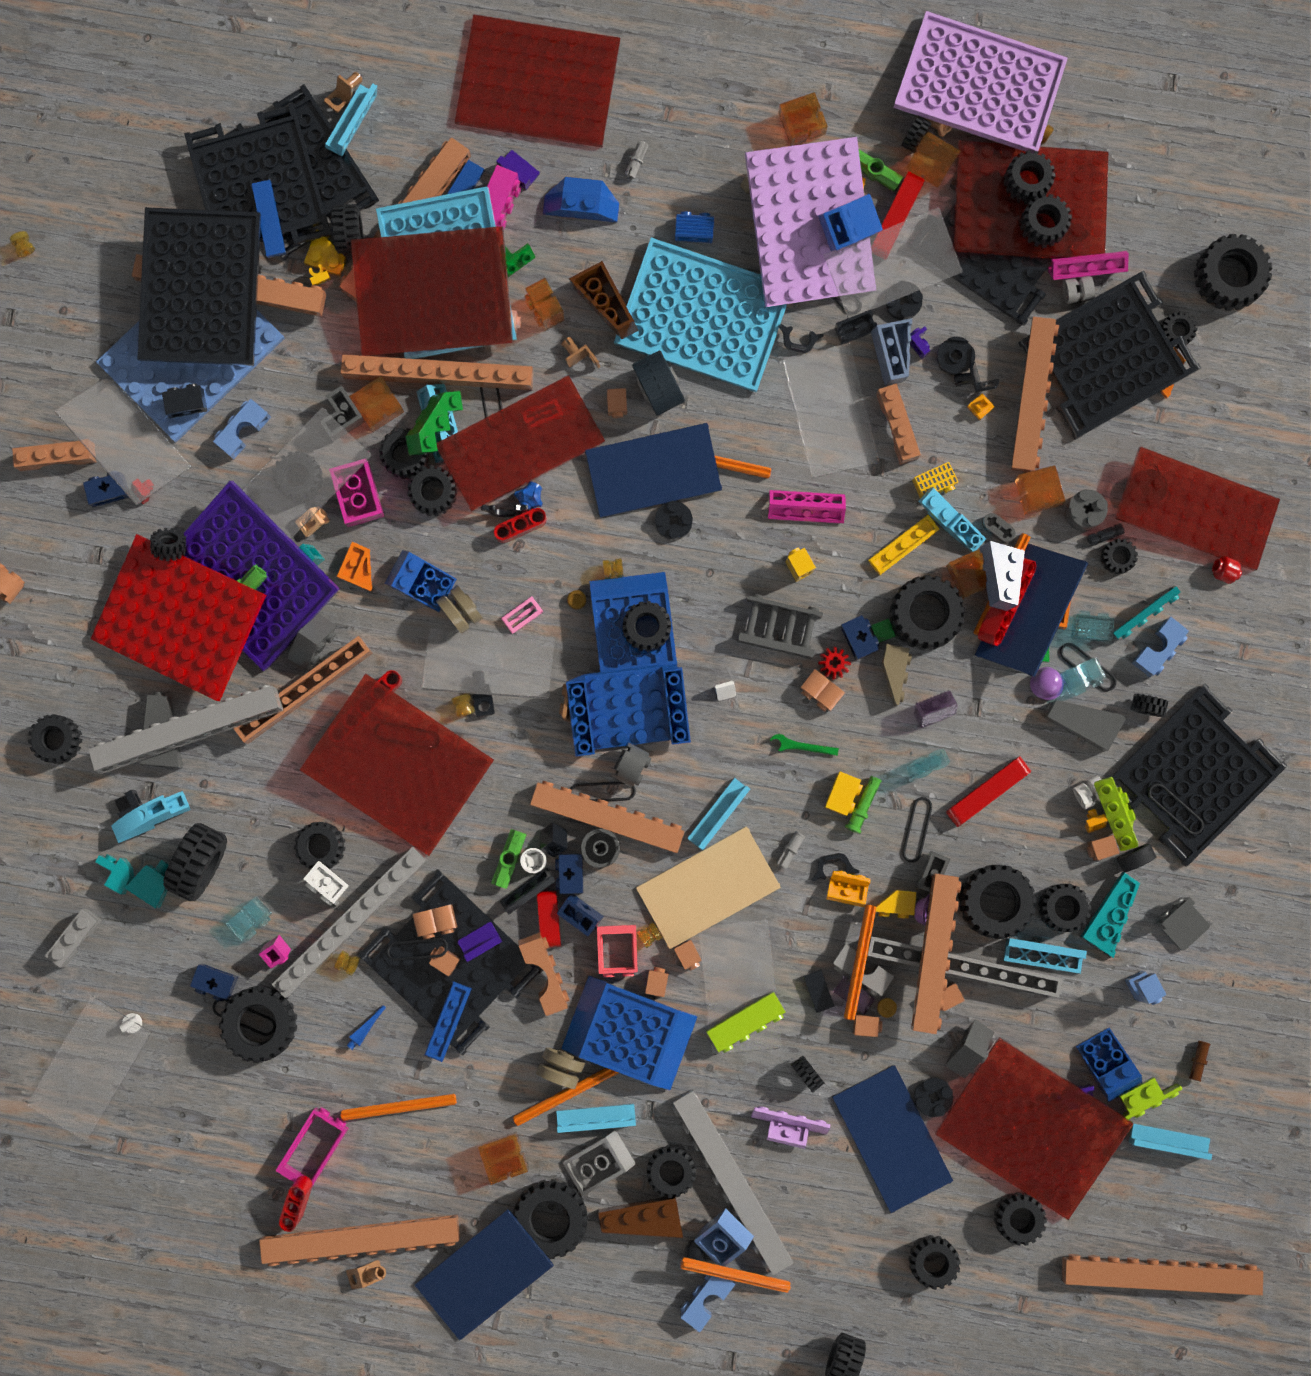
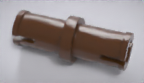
(1199, 1061)

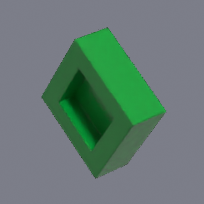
(883, 630)

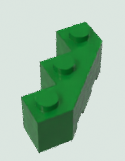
(432, 421)

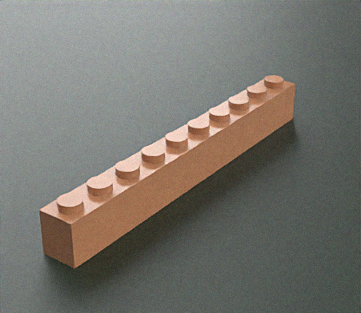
(431, 184)
(275, 293)
(437, 372)
(360, 1239)
(1162, 1275)

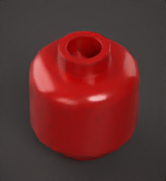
(1227, 570)

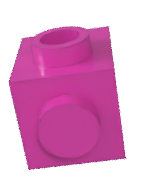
(275, 952)

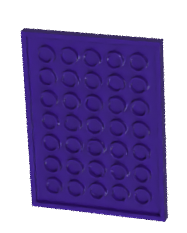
(234, 537)

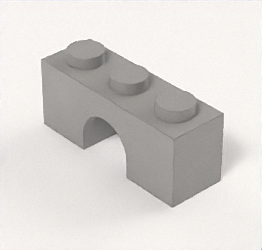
(67, 944)
(876, 981)

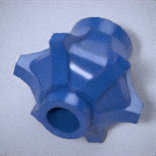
(530, 495)

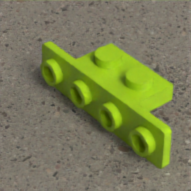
(1117, 812)
(1146, 1095)

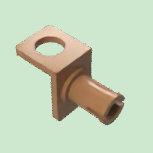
(344, 91)
(578, 354)
(366, 1274)

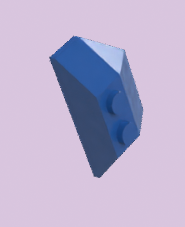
(581, 200)

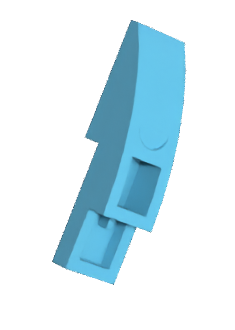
(951, 521)
(147, 815)

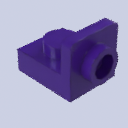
(919, 345)

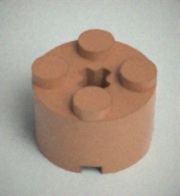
(10, 585)

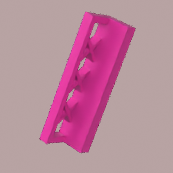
(1089, 265)
(807, 509)

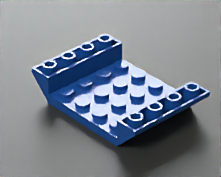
(610, 602)
(628, 707)
(629, 1033)

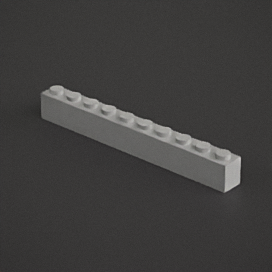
(186, 729)
(349, 922)
(970, 968)
(732, 1181)

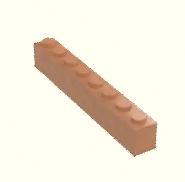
(1033, 394)
(309, 686)
(607, 817)
(935, 953)

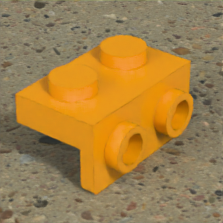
(848, 888)

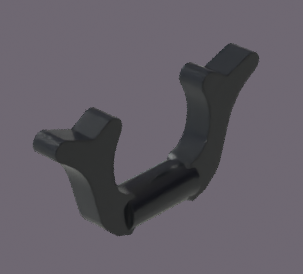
(797, 347)
(518, 509)
(832, 858)

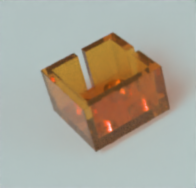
(800, 119)
(933, 159)
(545, 307)
(374, 402)
(1041, 487)
(968, 573)
(503, 1156)

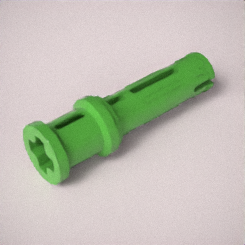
(860, 812)

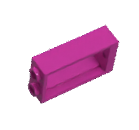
(291, 1173)

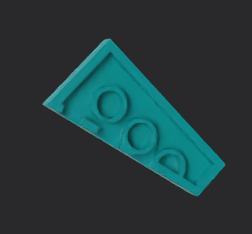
(1155, 608)
(1108, 921)

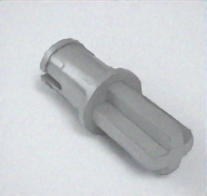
(636, 159)
(790, 849)

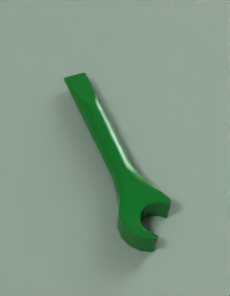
(787, 744)

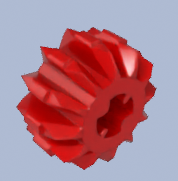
(839, 668)

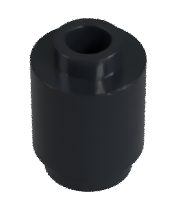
(693, 1251)

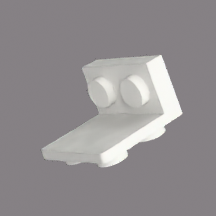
(326, 882)

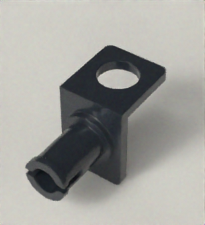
(973, 378)
(480, 698)

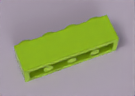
(744, 1022)

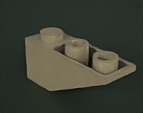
(894, 667)

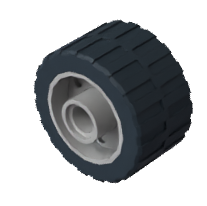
(658, 383)

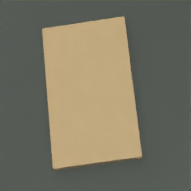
(708, 887)

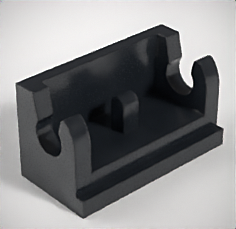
(855, 327)

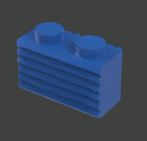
(694, 227)

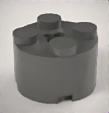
(1076, 513)
(631, 765)
(595, 838)

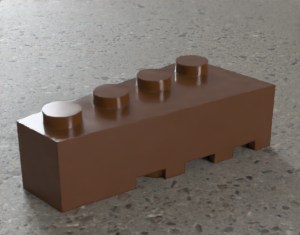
(602, 295)
(645, 1217)

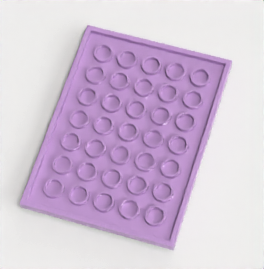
(980, 82)
(786, 196)

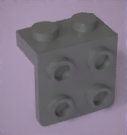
(1183, 923)

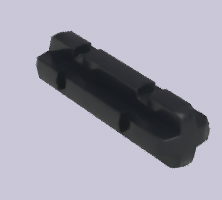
(1106, 534)

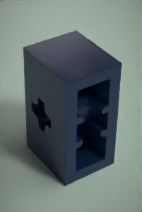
(98, 497)
(858, 648)
(572, 861)
(580, 915)
(225, 981)

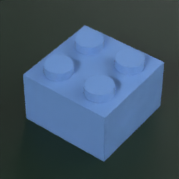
(723, 1238)

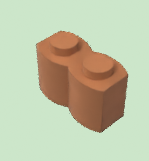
(822, 691)
(434, 921)

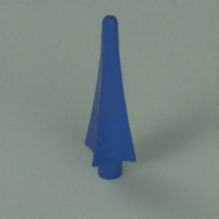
(359, 1035)

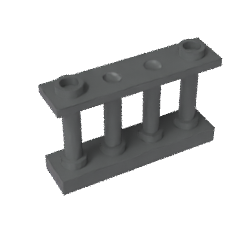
(785, 645)

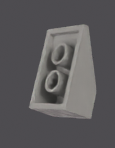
(599, 1163)

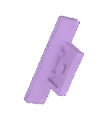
(788, 1128)

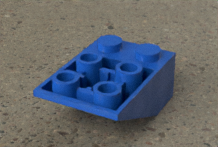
(850, 222)
(419, 580)
(1109, 1064)

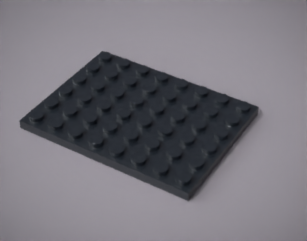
(199, 286)

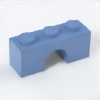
(249, 415)
(1172, 635)
(1145, 987)
(694, 1311)

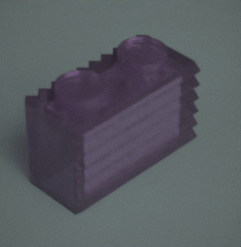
(935, 709)

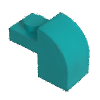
(121, 872)

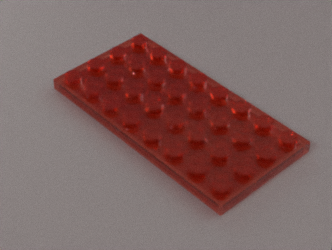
(519, 443)
(1197, 508)

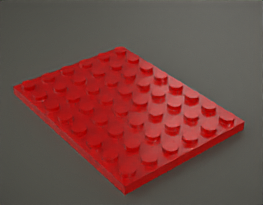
(178, 618)

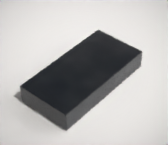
(818, 991)

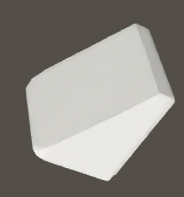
(725, 690)

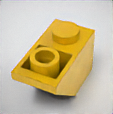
(899, 903)

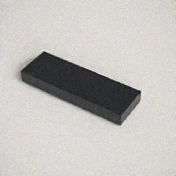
(527, 891)

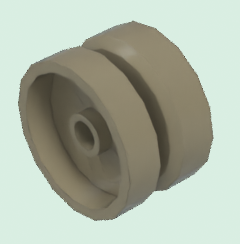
(459, 609)
(559, 1070)

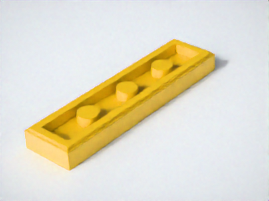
(903, 545)

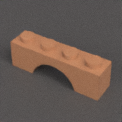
(895, 412)
(59, 453)
(535, 952)

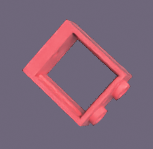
(620, 929)

